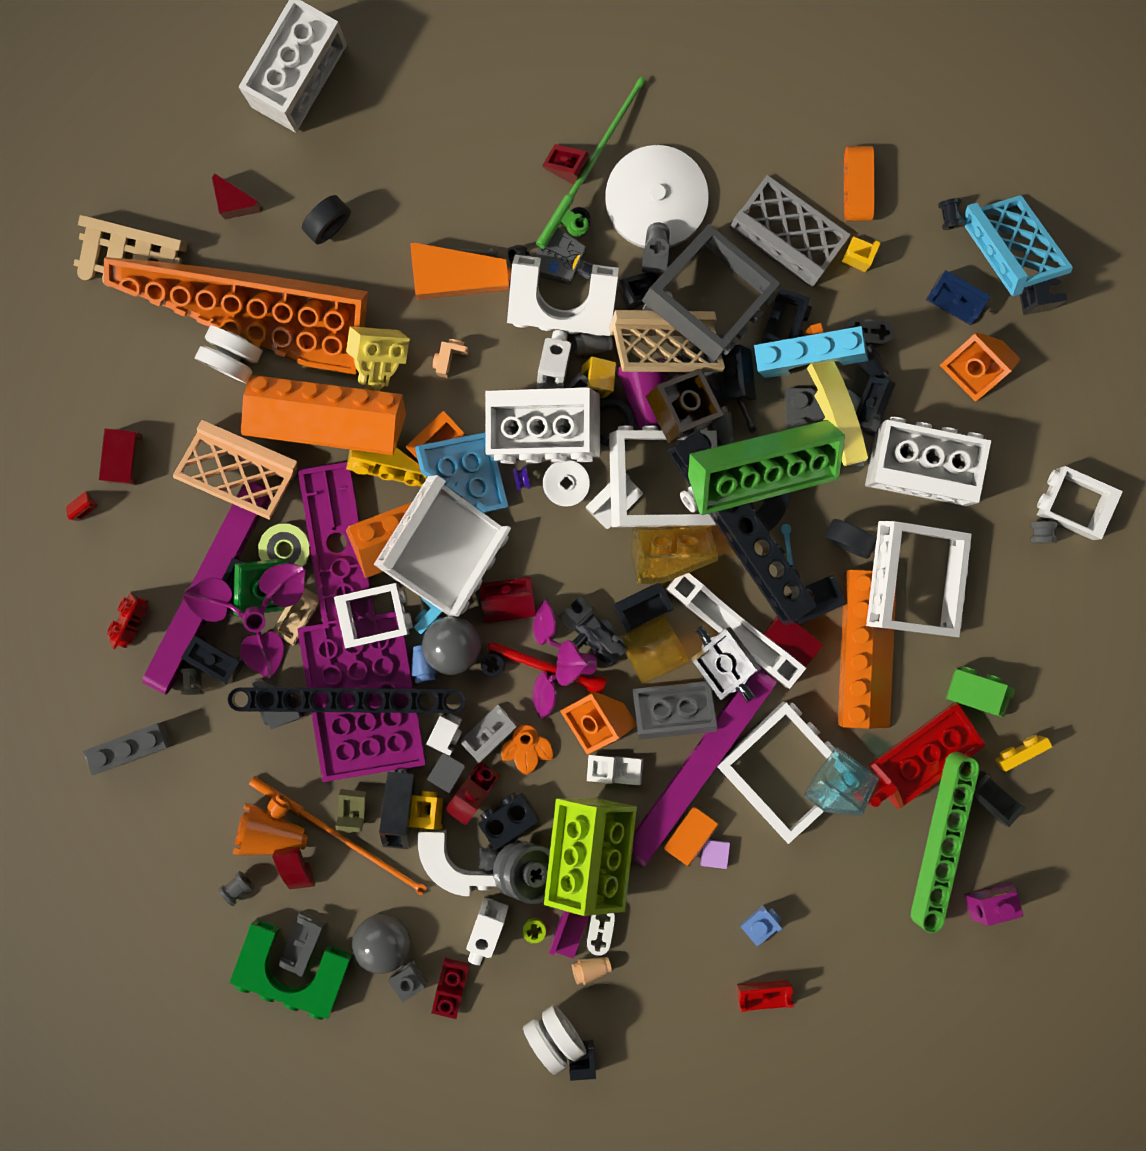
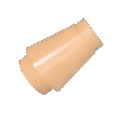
(590, 969)

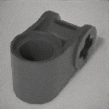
(656, 250)

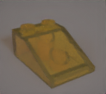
(670, 551)

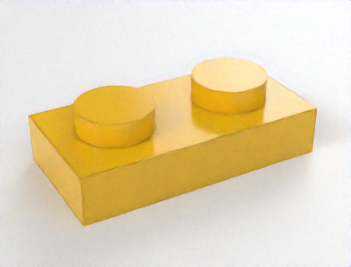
(1013, 756)

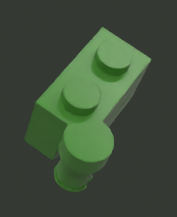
(979, 692)

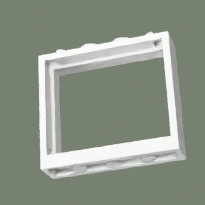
(618, 482)
(885, 577)
(769, 721)

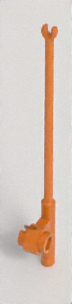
(281, 804)

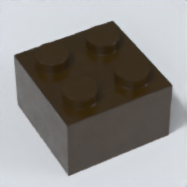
(684, 405)

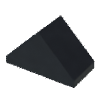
(635, 288)

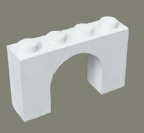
(529, 308)

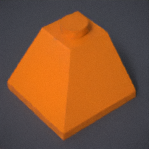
(980, 364)
(598, 721)

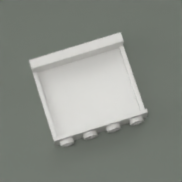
(442, 547)

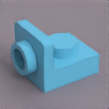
(426, 617)

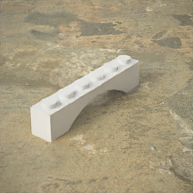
(720, 616)

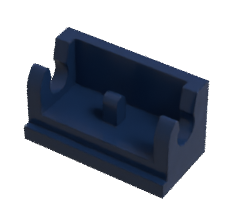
(957, 297)

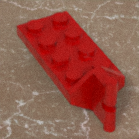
(921, 756)

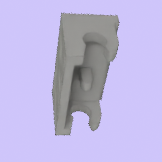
(488, 733)

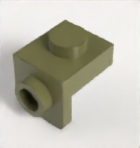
(351, 810)

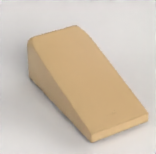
(297, 616)

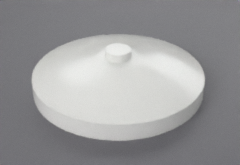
(656, 187)

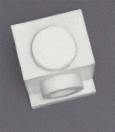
(445, 733)

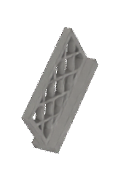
(775, 246)

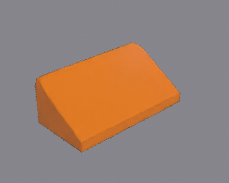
(691, 836)

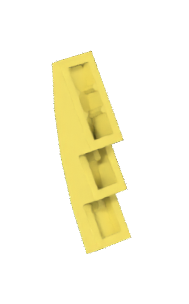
(839, 409)

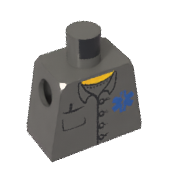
(563, 259)

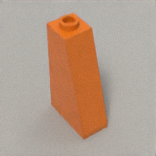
(451, 272)

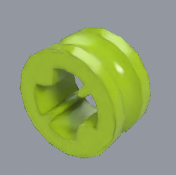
(541, 934)

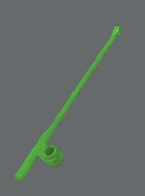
(563, 214)

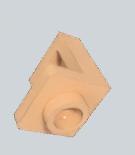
(443, 359)

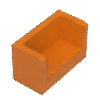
(438, 430)

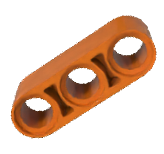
(859, 183)

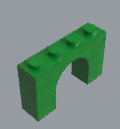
(255, 974)

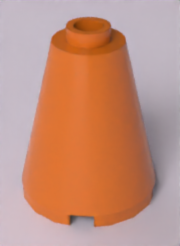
(263, 835)

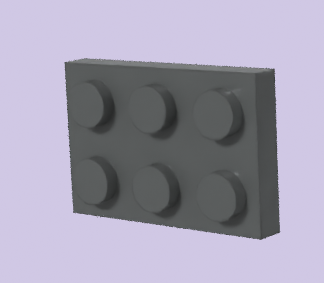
(674, 710)

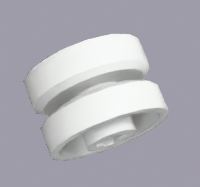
(229, 352)
(554, 1039)

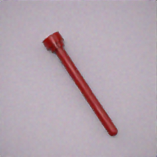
(593, 684)

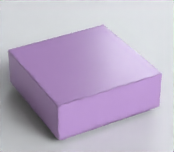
(715, 854)

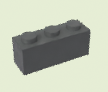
(128, 748)

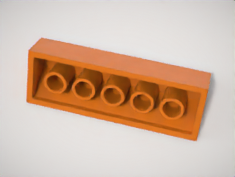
(322, 414)
(864, 660)

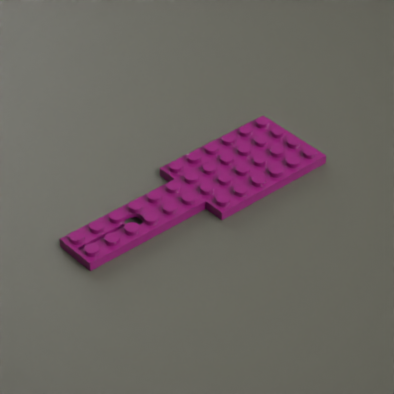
(352, 741)

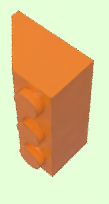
(372, 535)

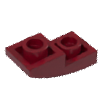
(293, 869)
(450, 988)

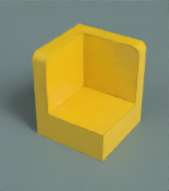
(860, 253)
(600, 375)

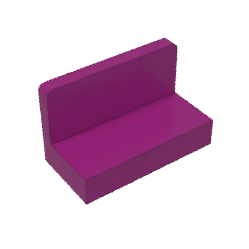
(568, 934)

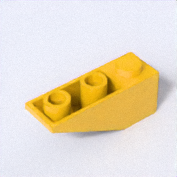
(387, 467)

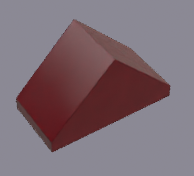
(566, 162)
(233, 201)

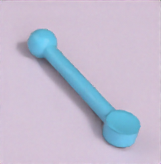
(786, 529)

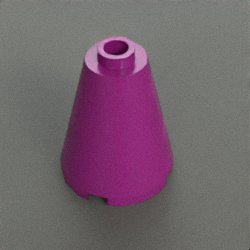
(636, 387)

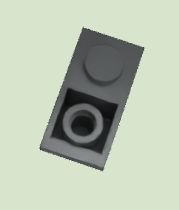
(276, 719)

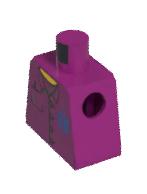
(997, 904)

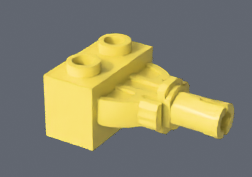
(376, 354)

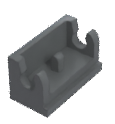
(301, 944)

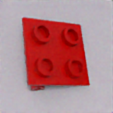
(117, 630)

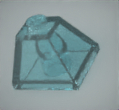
(841, 785)

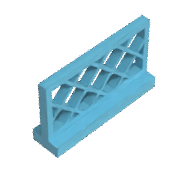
(997, 249)

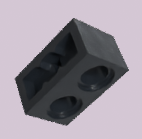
(512, 825)

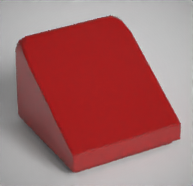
(80, 507)

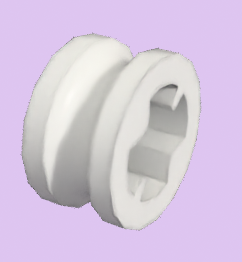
(689, 499)

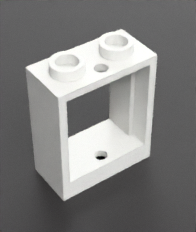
(1102, 513)
(346, 618)

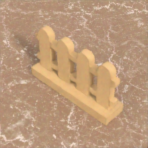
(118, 246)

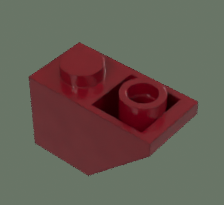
(472, 793)

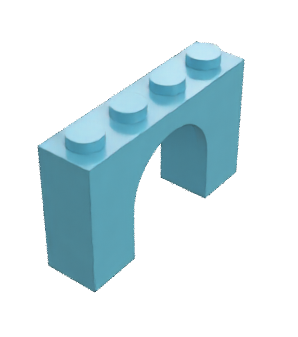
(841, 345)

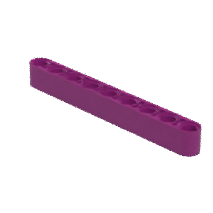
(227, 545)
(698, 769)

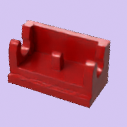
(765, 995)

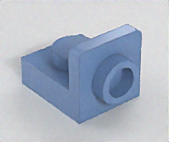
(761, 924)

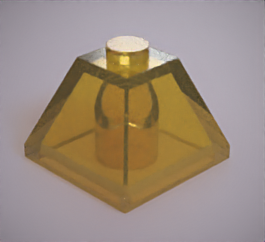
(654, 649)

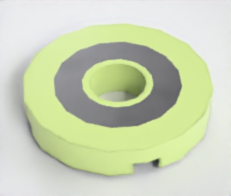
(282, 533)

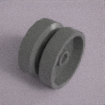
(522, 871)

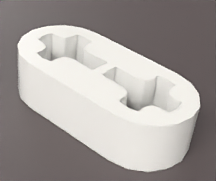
(606, 931)

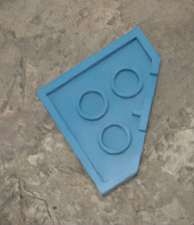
(466, 470)

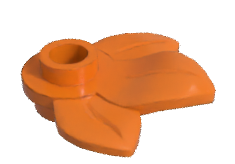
(526, 752)

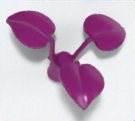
(260, 651)
(569, 664)

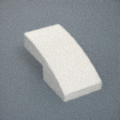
(615, 769)

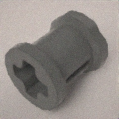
(236, 888)

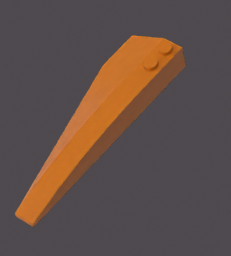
(272, 312)

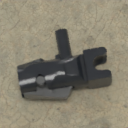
(593, 632)

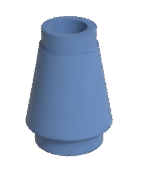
(421, 670)

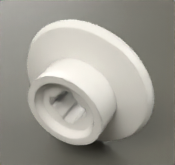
(575, 473)

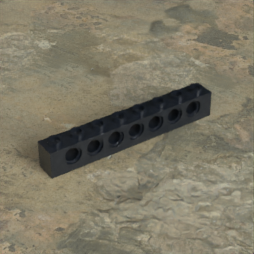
(743, 545)

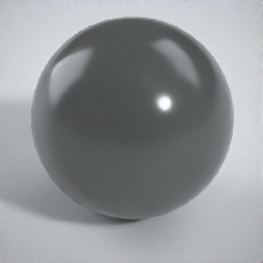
(451, 645)
(381, 944)

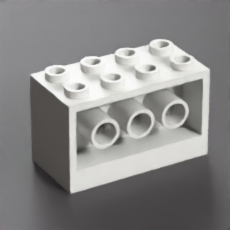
(293, 64)
(537, 409)
(917, 476)

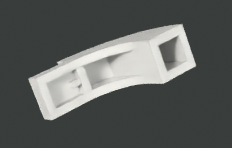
(443, 871)

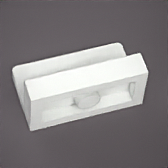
(601, 505)

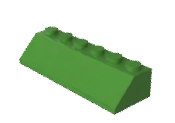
(765, 466)

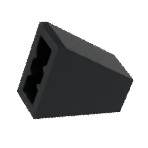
(396, 809)

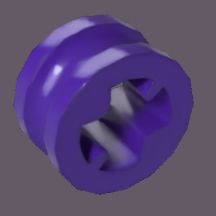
(521, 478)

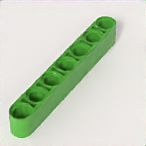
(940, 830)

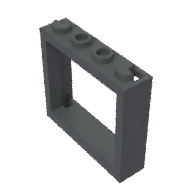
(687, 323)

